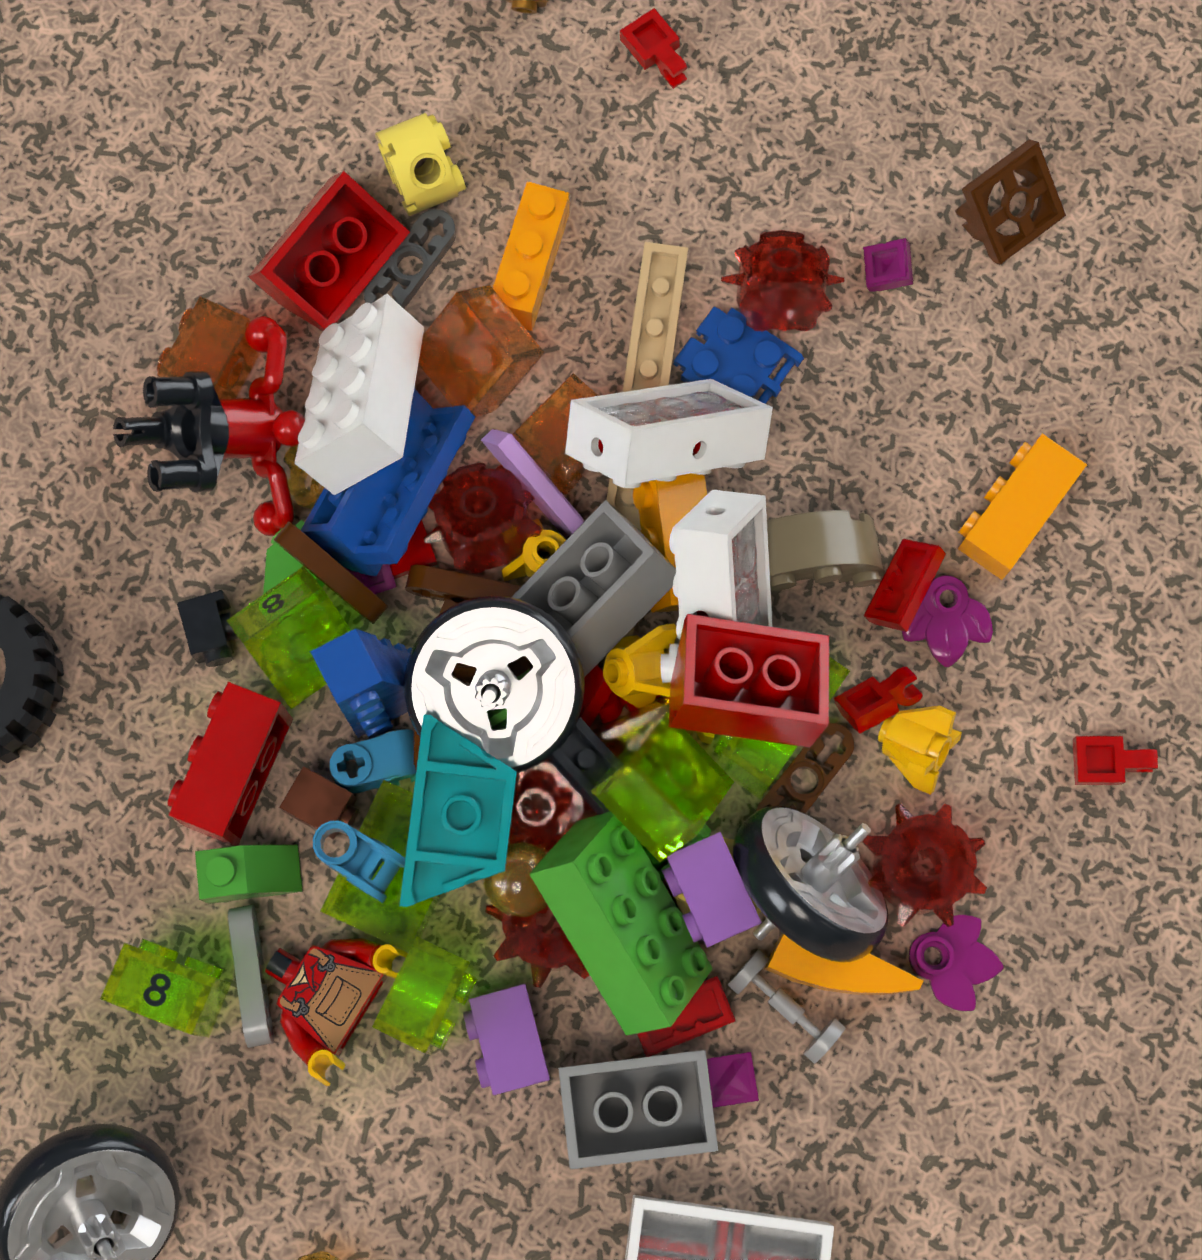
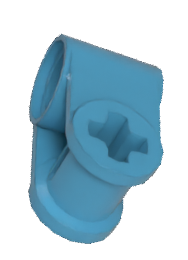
(382, 758)
(360, 860)

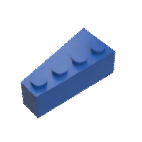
(365, 679)

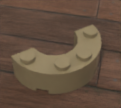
(823, 548)

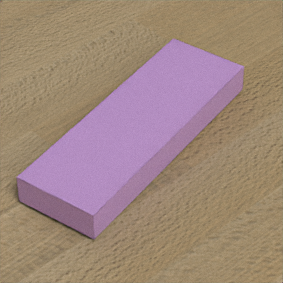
(534, 480)

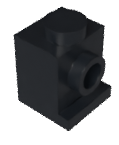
(207, 628)

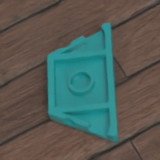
(456, 815)

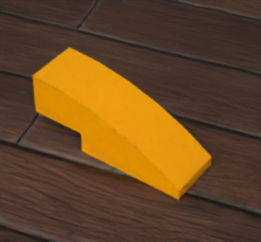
(860, 977)

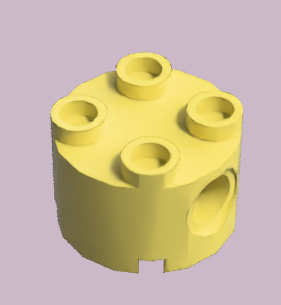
(405, 146)

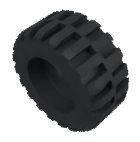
(29, 678)

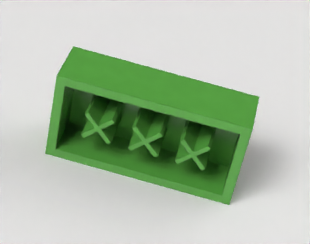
(622, 923)

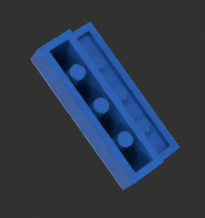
(380, 513)

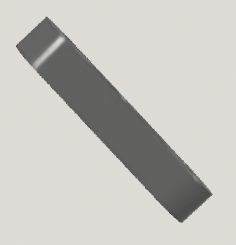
(418, 232)

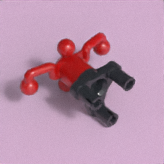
(210, 429)

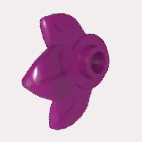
(951, 626)
(961, 962)

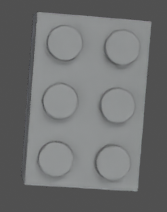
(600, 583)
(637, 1109)

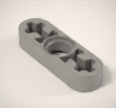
(251, 993)

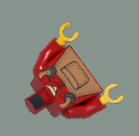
(329, 996)

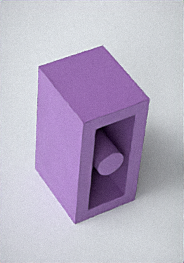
(712, 891)
(507, 1040)

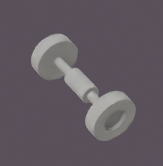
(787, 1007)

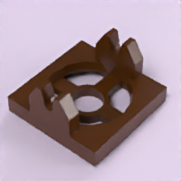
(1030, 163)

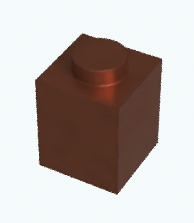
(318, 800)

